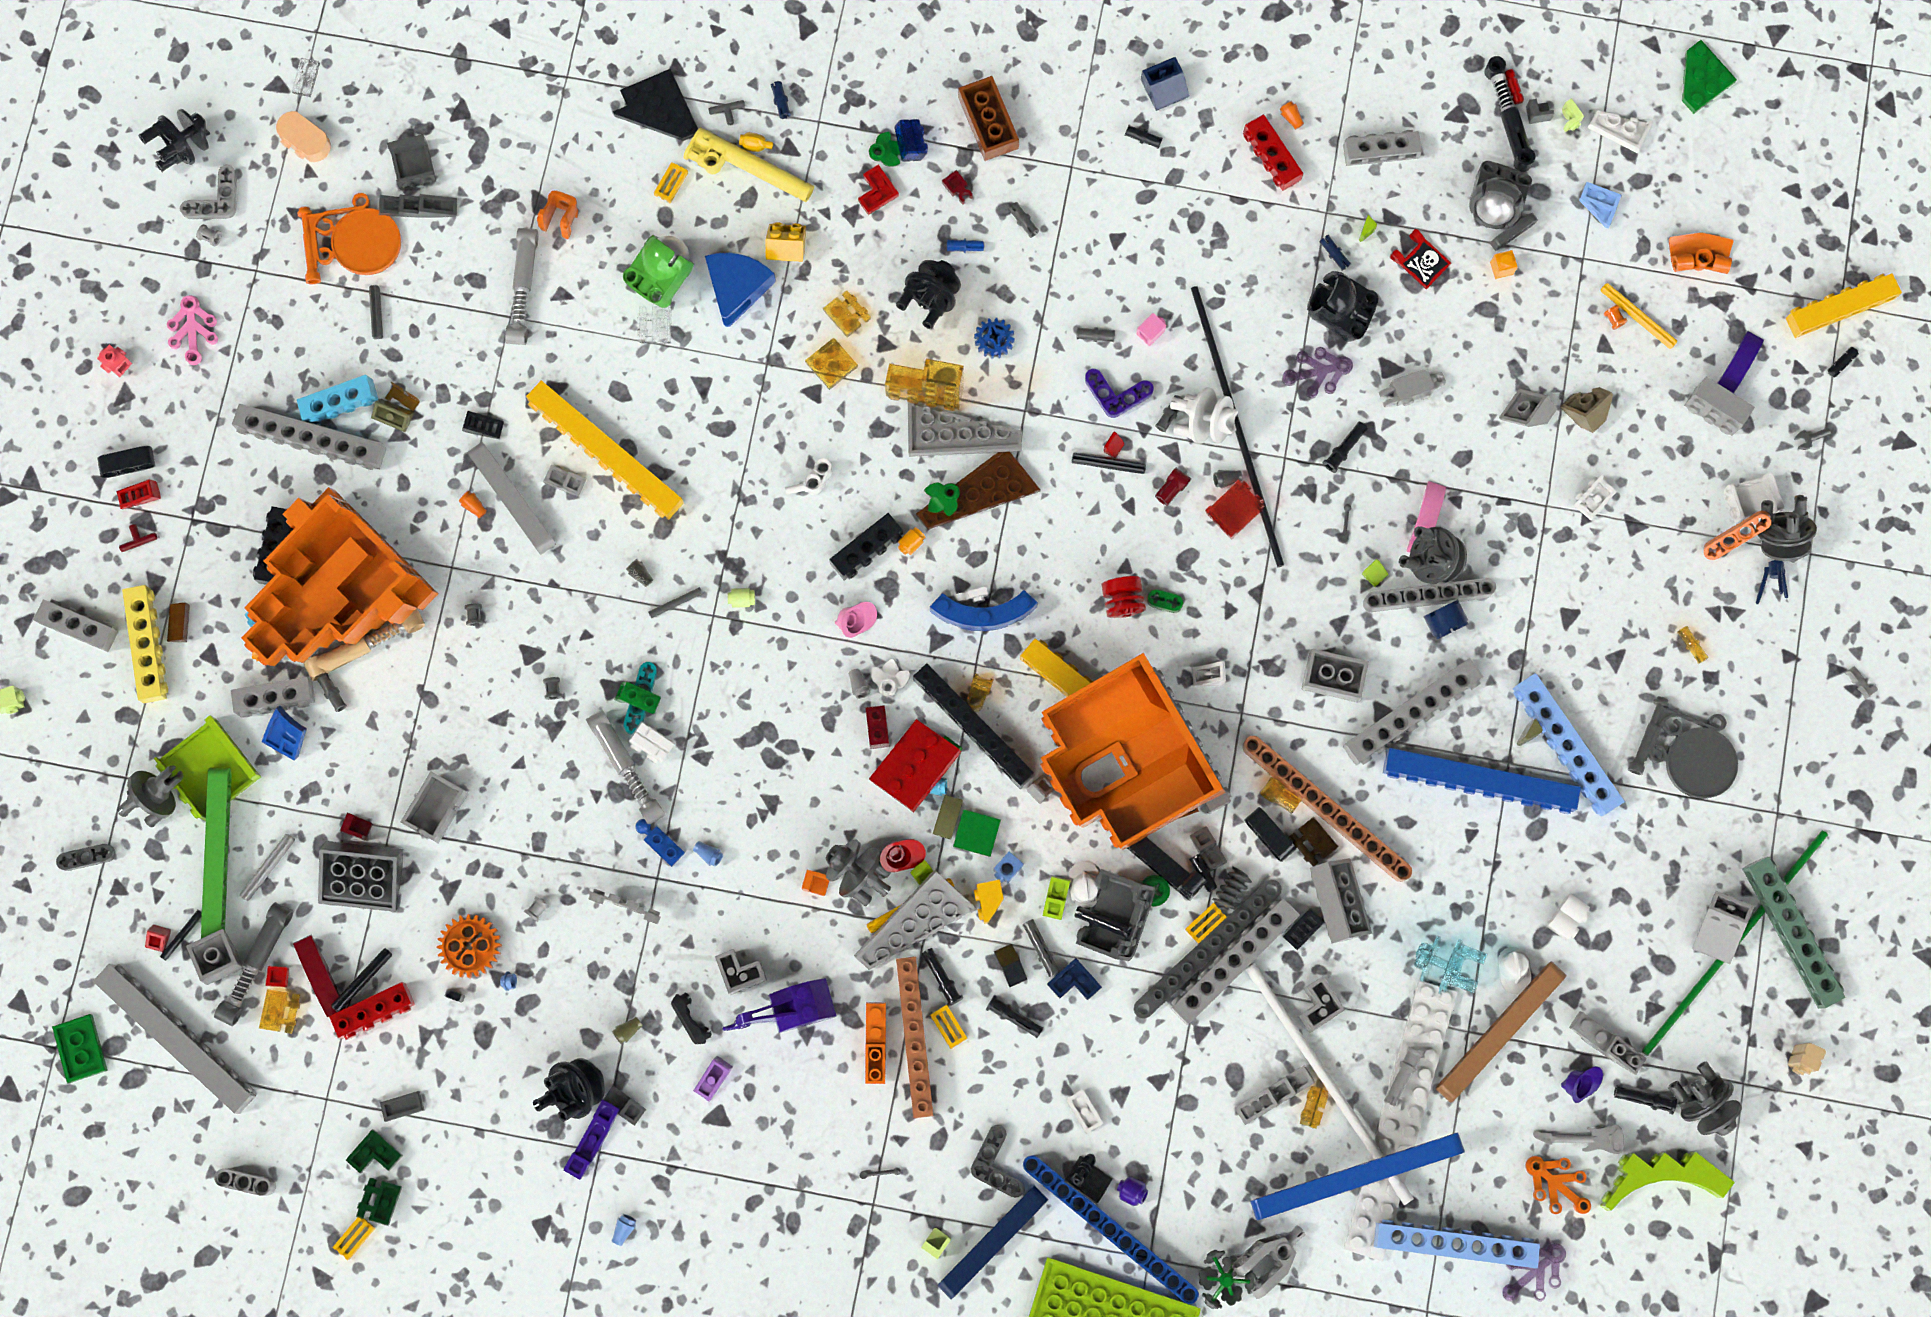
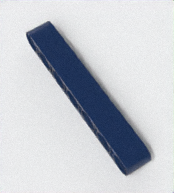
(992, 1242)

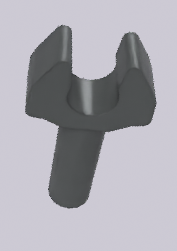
(1809, 438)

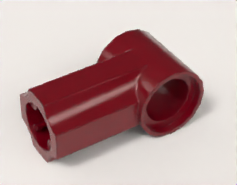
(1174, 484)

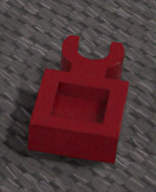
(956, 185)

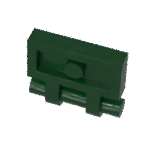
(384, 1204)

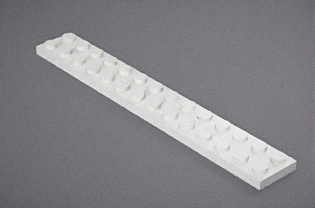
(1401, 1124)

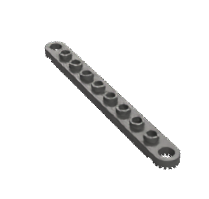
(1207, 949)

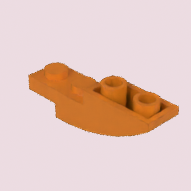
(875, 1043)

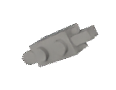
(1412, 387)

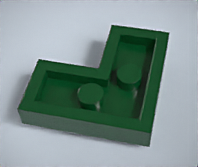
(372, 1148)

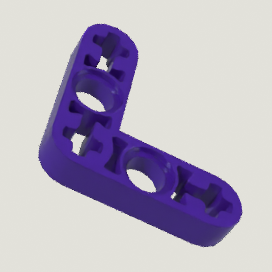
(1112, 399)

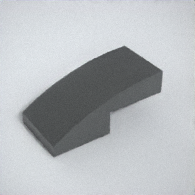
(1208, 848)
(629, 1109)

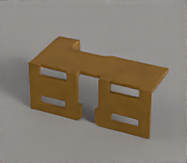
(405, 400)

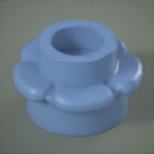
(508, 981)

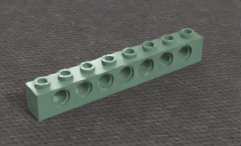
(1793, 944)

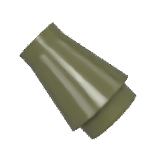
(626, 1030)

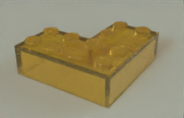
(935, 385)

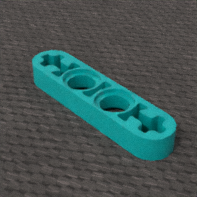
(641, 674)

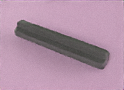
(375, 311)

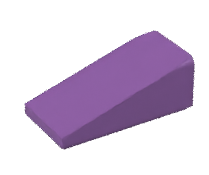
(713, 1078)

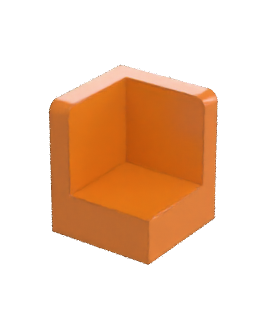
(815, 883)

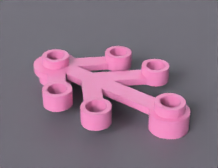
(191, 327)

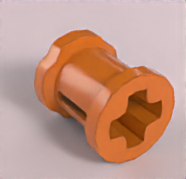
(1615, 317)

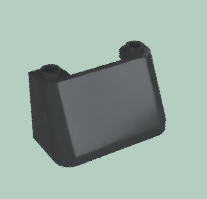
(1124, 902)

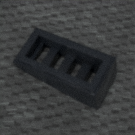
(478, 417)
(1315, 916)

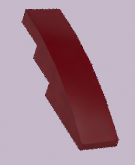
(317, 973)

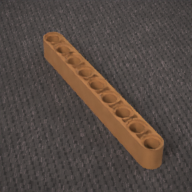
(1500, 1032)

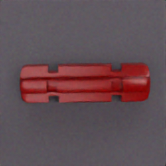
(1514, 87)

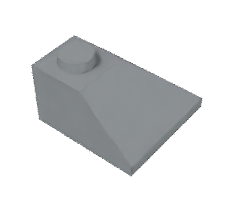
(1529, 409)

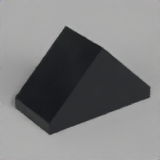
(1010, 965)

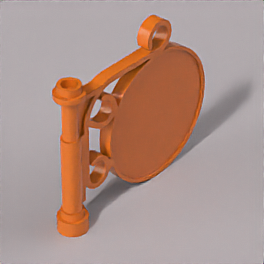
(359, 240)

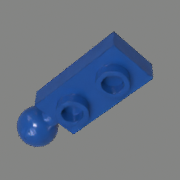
(660, 842)

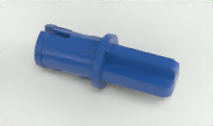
(963, 245)

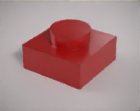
(277, 976)

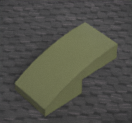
(947, 817)

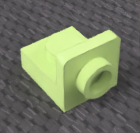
(1573, 114)

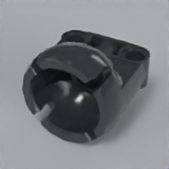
(1343, 306)

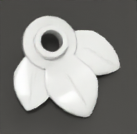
(889, 675)

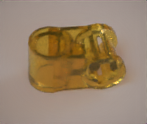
(979, 689)

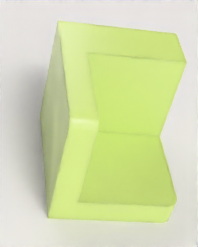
(936, 1243)

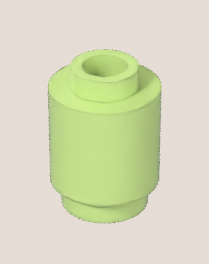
(741, 597)

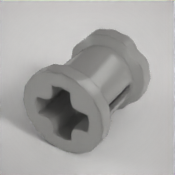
(208, 235)
(536, 909)

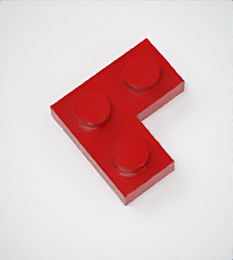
(881, 192)

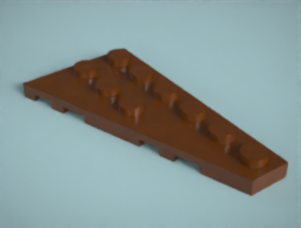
(986, 487)

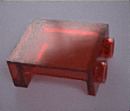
(1235, 509)

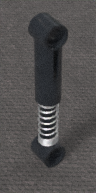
(1510, 115)

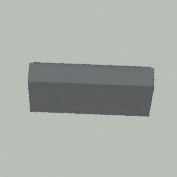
(402, 1106)

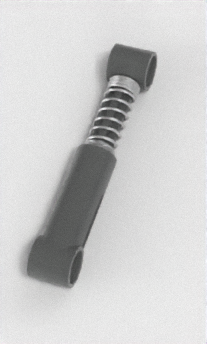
(276, 920)

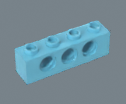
(310, 404)

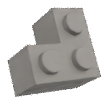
(737, 977)
(1325, 1005)

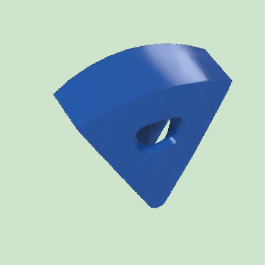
(737, 283)

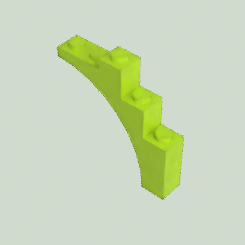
(1638, 1173)

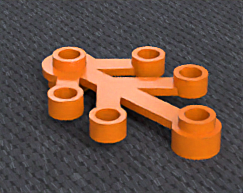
(1555, 1183)

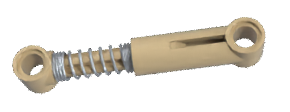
(345, 653)

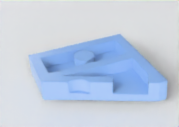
(1600, 202)

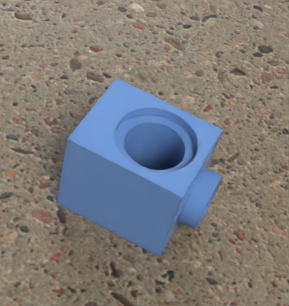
(1009, 859)

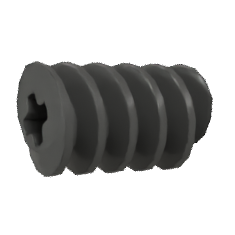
(1232, 889)

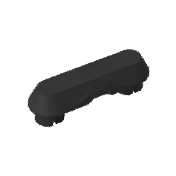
(680, 1007)

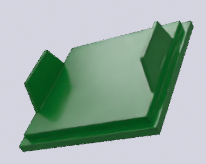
(976, 833)

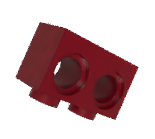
(877, 727)

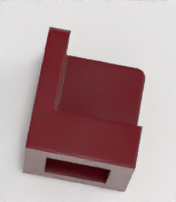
(356, 826)

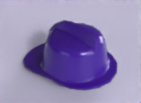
(1583, 1083)

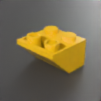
(785, 242)

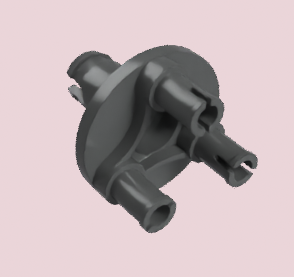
(151, 794)

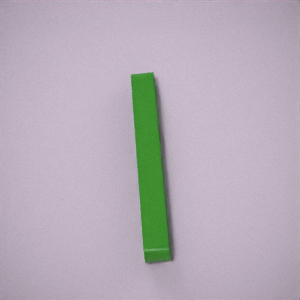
(216, 851)

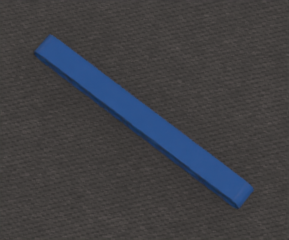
(1357, 1176)
(1115, 1238)

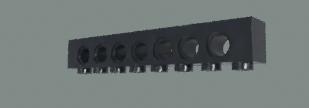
(973, 726)

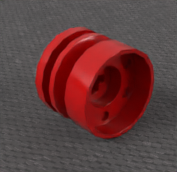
(1122, 592)

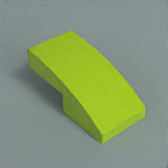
(1056, 897)

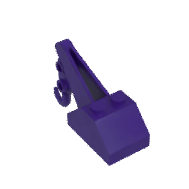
(793, 1007)

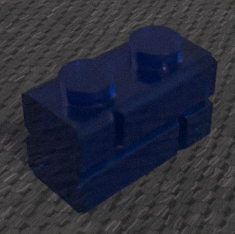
(910, 140)

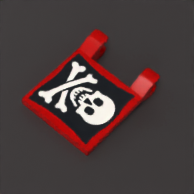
(1424, 261)

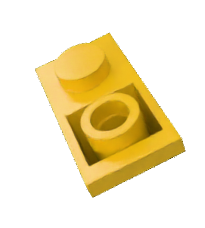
(990, 899)

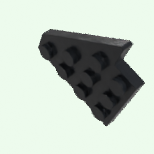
(658, 106)

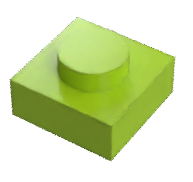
(921, 872)

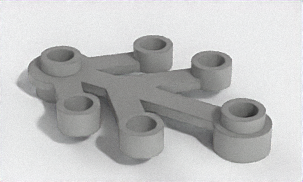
(598, 897)

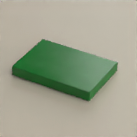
(79, 1048)

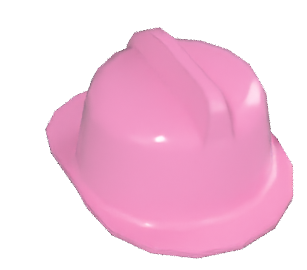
(856, 619)

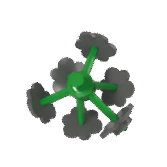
(1229, 1291)

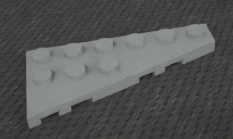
(949, 434)
(920, 916)

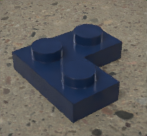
(1074, 975)

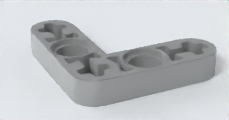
(222, 201)

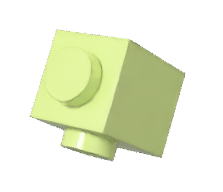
(11, 700)

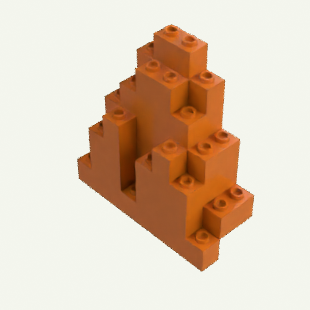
(330, 583)

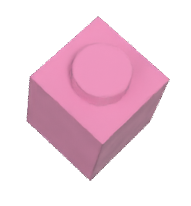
(1151, 329)

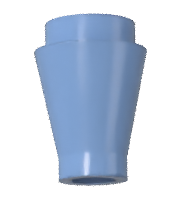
(709, 854)
(624, 1226)

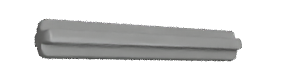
(267, 867)

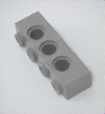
(1356, 156)
(47, 615)
(242, 696)

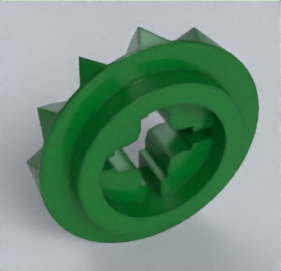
(1163, 889)

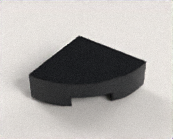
(454, 996)

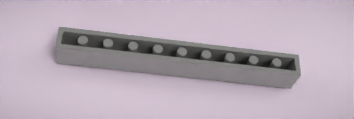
(175, 1038)

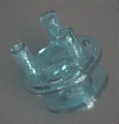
(1452, 976)

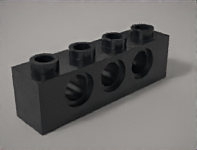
(269, 536)
(854, 548)

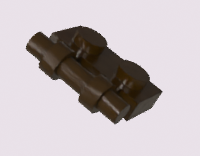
(1317, 838)

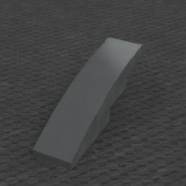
(418, 206)

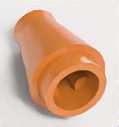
(1292, 115)
(472, 503)

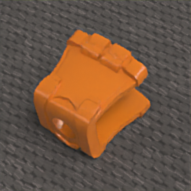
(555, 200)

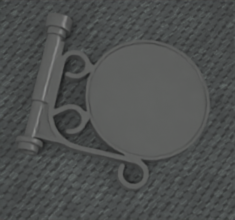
(1697, 761)

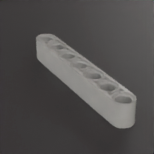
(511, 498)
(1436, 589)

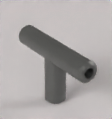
(726, 108)

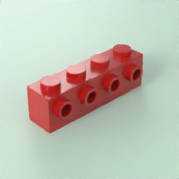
(372, 1010)

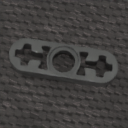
(1513, 231)
(71, 855)

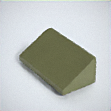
(392, 414)
(1531, 731)

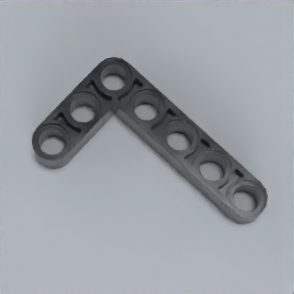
(1163, 865)

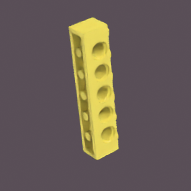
(132, 599)

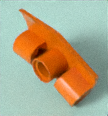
(1688, 248)

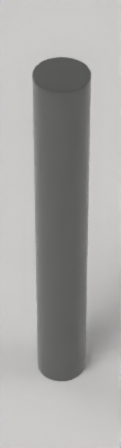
(676, 602)

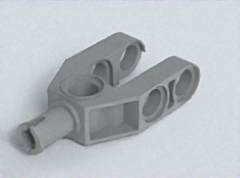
(1282, 1261)

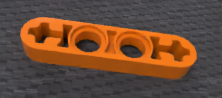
(1737, 535)

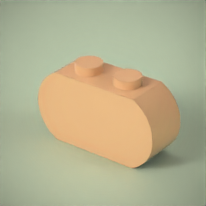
(303, 137)

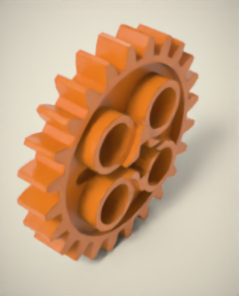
(456, 933)

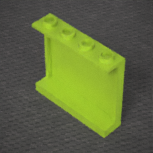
(202, 750)

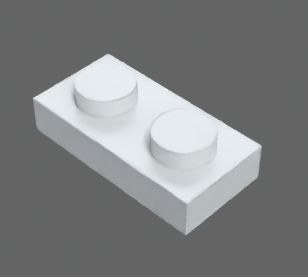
(1084, 1111)

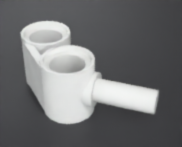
(817, 476)

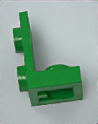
(637, 697)

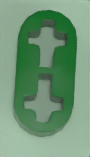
(1166, 596)

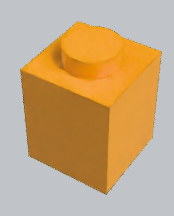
(1503, 264)

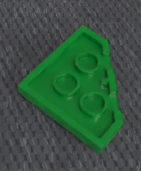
(1703, 77)

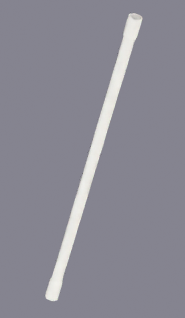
(1258, 978)

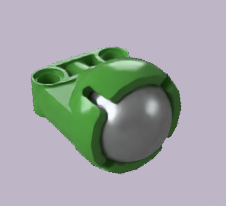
(659, 269)

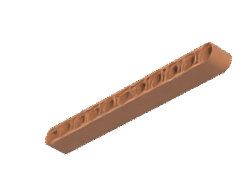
(1336, 811)

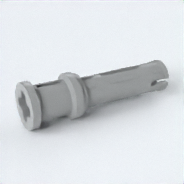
(1407, 1066)

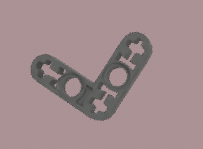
(987, 1163)

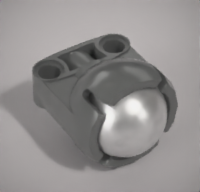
(1498, 195)

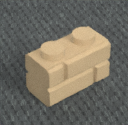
(1806, 1058)

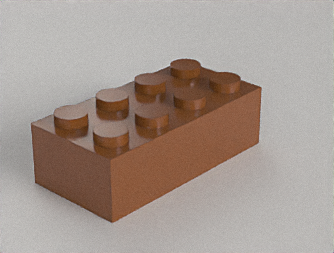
(988, 118)

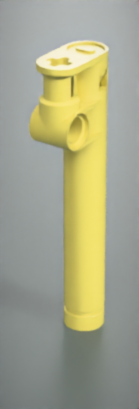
(709, 147)

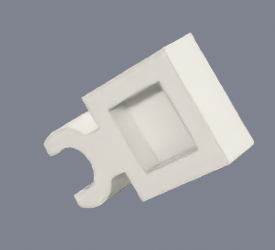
(975, 595)

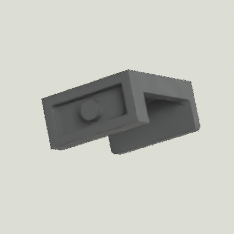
(412, 162)

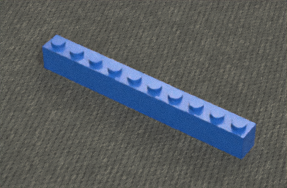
(1481, 780)

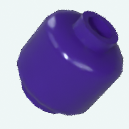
(1132, 1191)

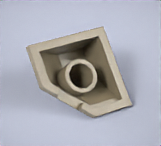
(1589, 409)

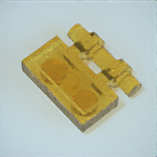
(842, 317)
(274, 1010)

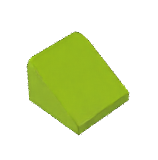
(1368, 228)
(1375, 573)

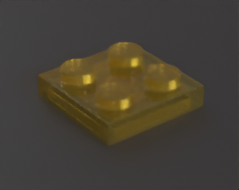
(831, 363)

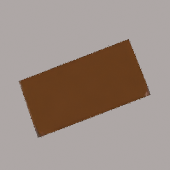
(178, 622)

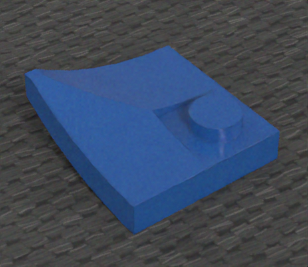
(284, 734)

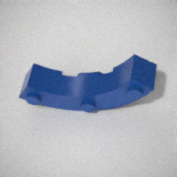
(983, 618)

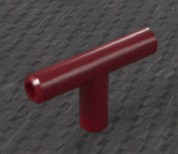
(137, 540)

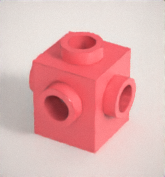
(114, 360)

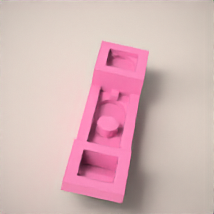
(1429, 509)

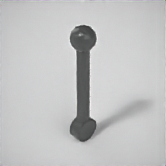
(1344, 538)
(863, 1175)

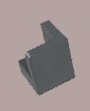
(1538, 112)

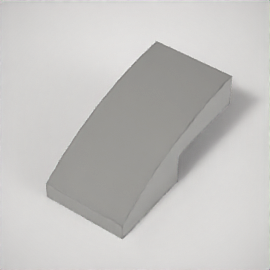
(564, 480)

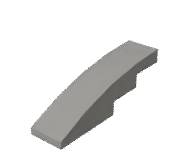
(1274, 1095)

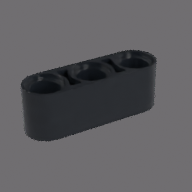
(126, 461)
(1270, 834)

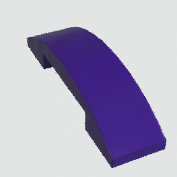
(1741, 362)
(592, 1139)

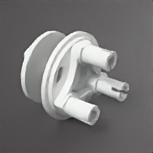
(1206, 416)

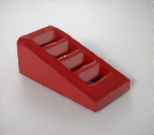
(150, 492)

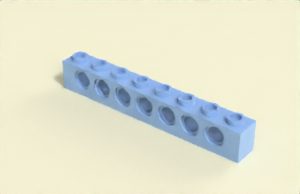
(1578, 749)
(1528, 1257)

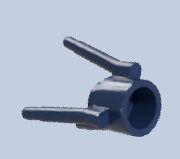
(1776, 571)

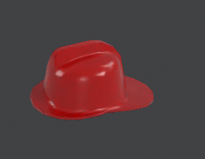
(902, 855)

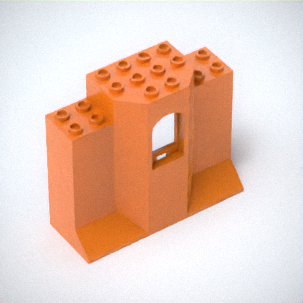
(1134, 718)

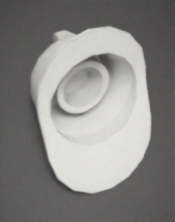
(1083, 885)
(1514, 970)

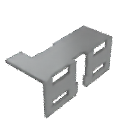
(1858, 679)

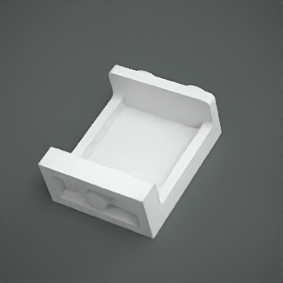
(1747, 497)

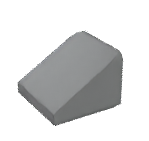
(1040, 789)

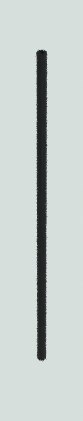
(1239, 432)

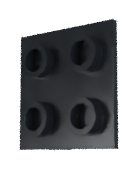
(1088, 1178)

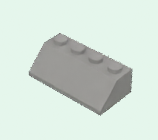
(1340, 900)

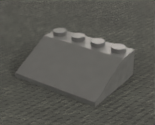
(359, 875)

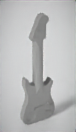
(1607, 1139)

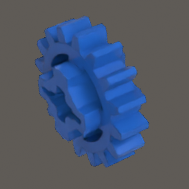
(1000, 335)

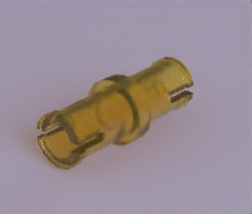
(1692, 644)

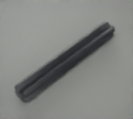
(1108, 463)
(361, 980)

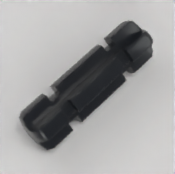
(1843, 362)

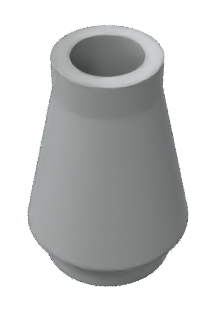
(859, 685)

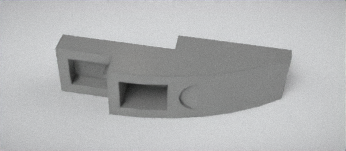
(1607, 1043)

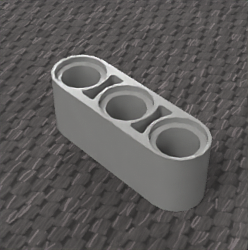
(253, 1187)

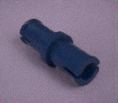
(780, 100)
(1335, 252)

